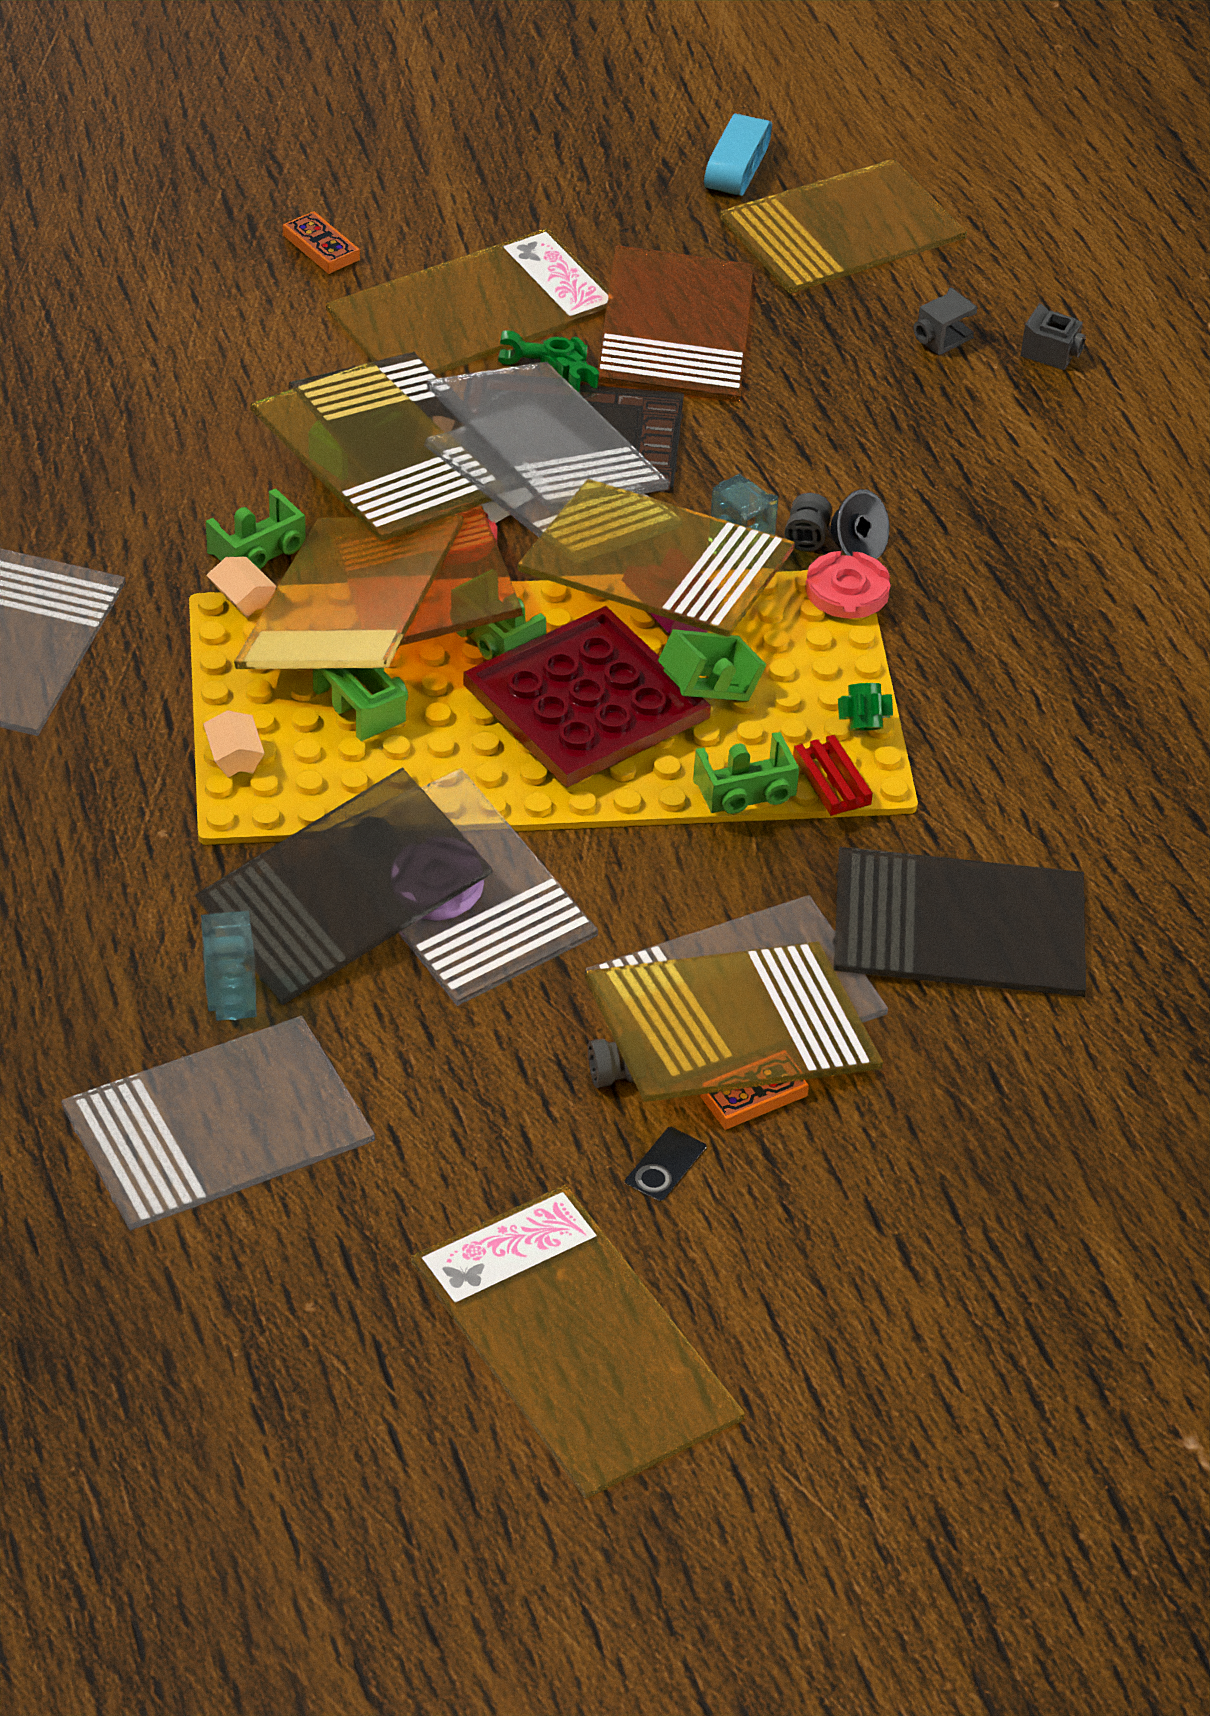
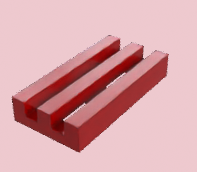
(840, 773)

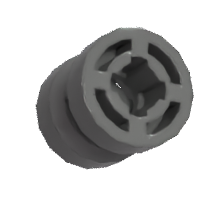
(808, 521)
(606, 1063)

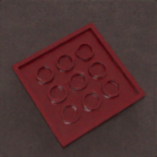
(584, 696)

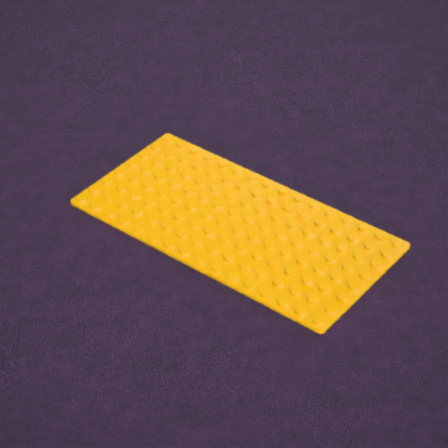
(320, 763)

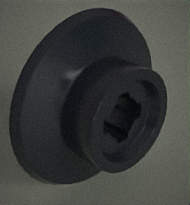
(861, 524)

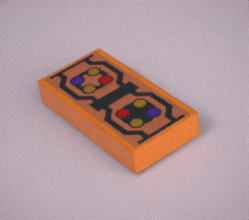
(321, 242)
(744, 1104)

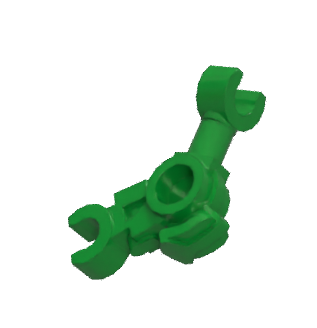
(564, 355)

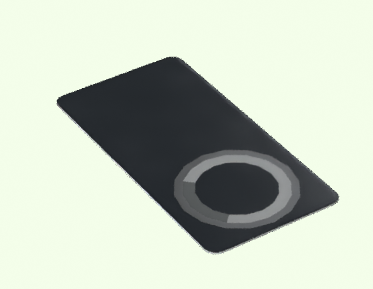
(665, 1163)

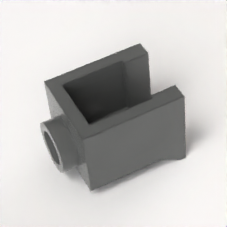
(939, 322)
(1052, 338)

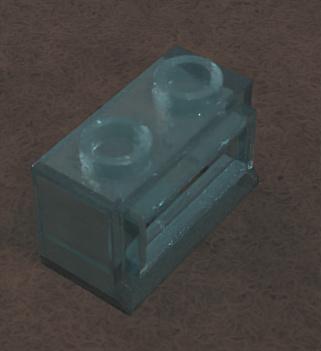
(741, 500)
(229, 965)

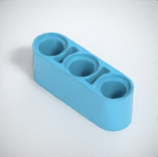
(738, 154)

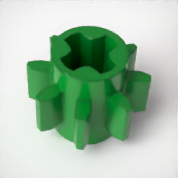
(865, 706)

